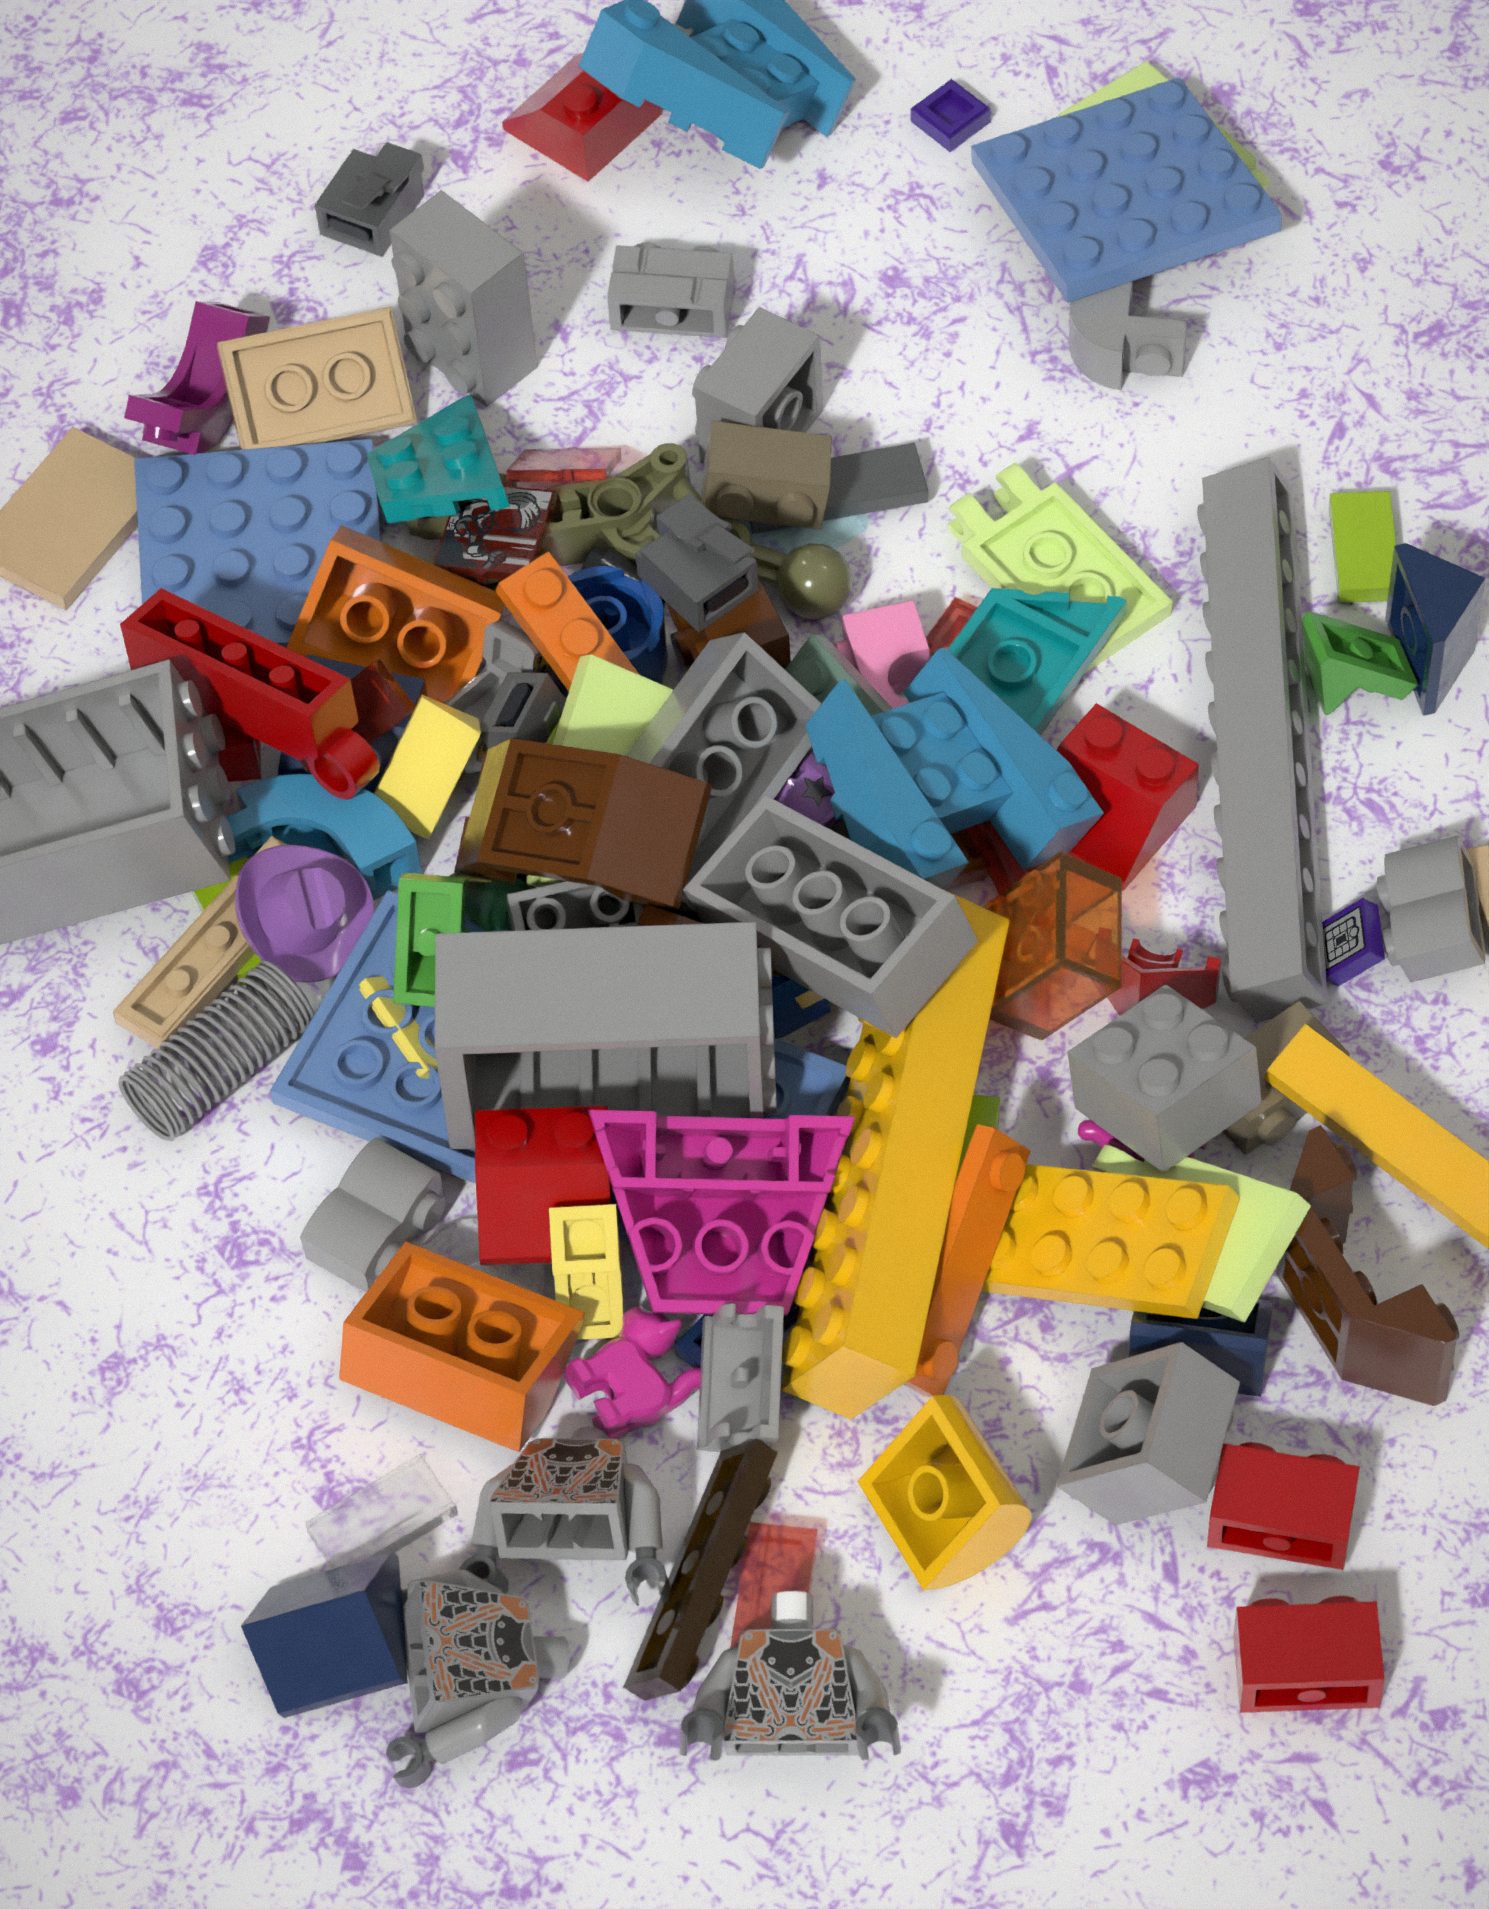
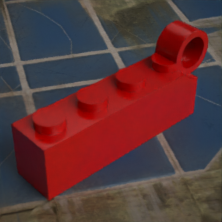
(257, 688)

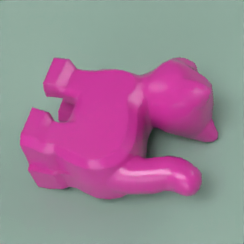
(624, 1373)

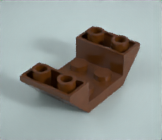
(584, 821)
(1387, 1346)

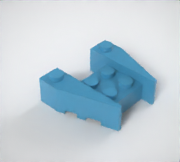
(737, 77)
(945, 767)

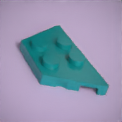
(437, 466)
(1035, 647)

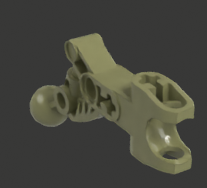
(622, 515)

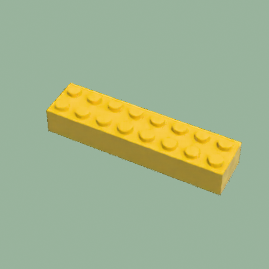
(892, 1190)

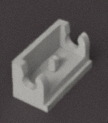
(740, 1377)

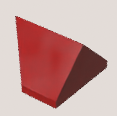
(1147, 972)

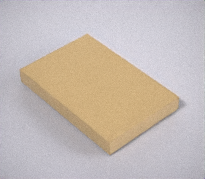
(317, 381)
(68, 518)

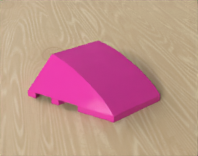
(720, 1202)

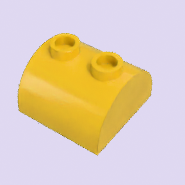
(945, 1496)

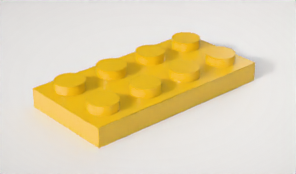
(1112, 1240)

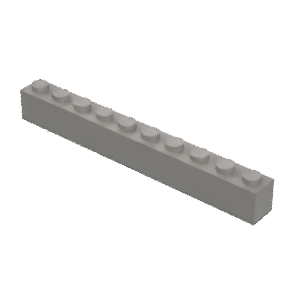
(1261, 743)

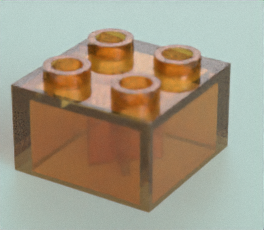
(1058, 945)

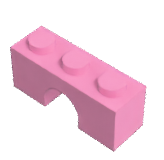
(886, 647)

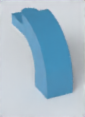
(305, 814)

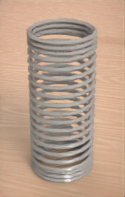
(263, 985)

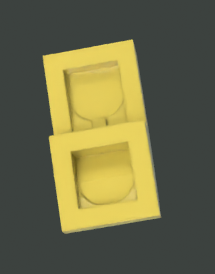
(589, 1266)

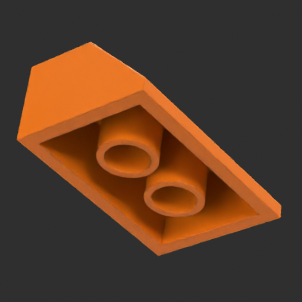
(395, 609)
(459, 1345)

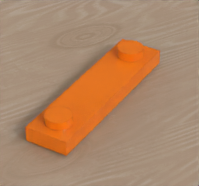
(973, 1228)

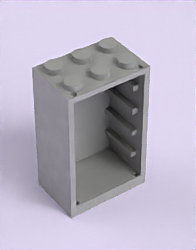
(109, 800)
(604, 1020)

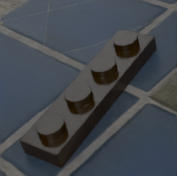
(707, 1554)

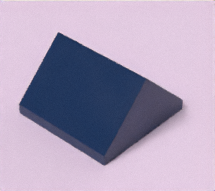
(1435, 617)
(1225, 1341)
(330, 1635)

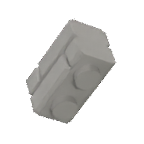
(671, 290)

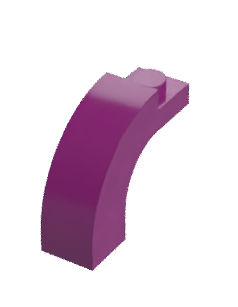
(194, 404)

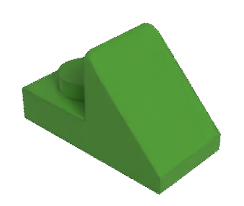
(1350, 657)
(425, 908)

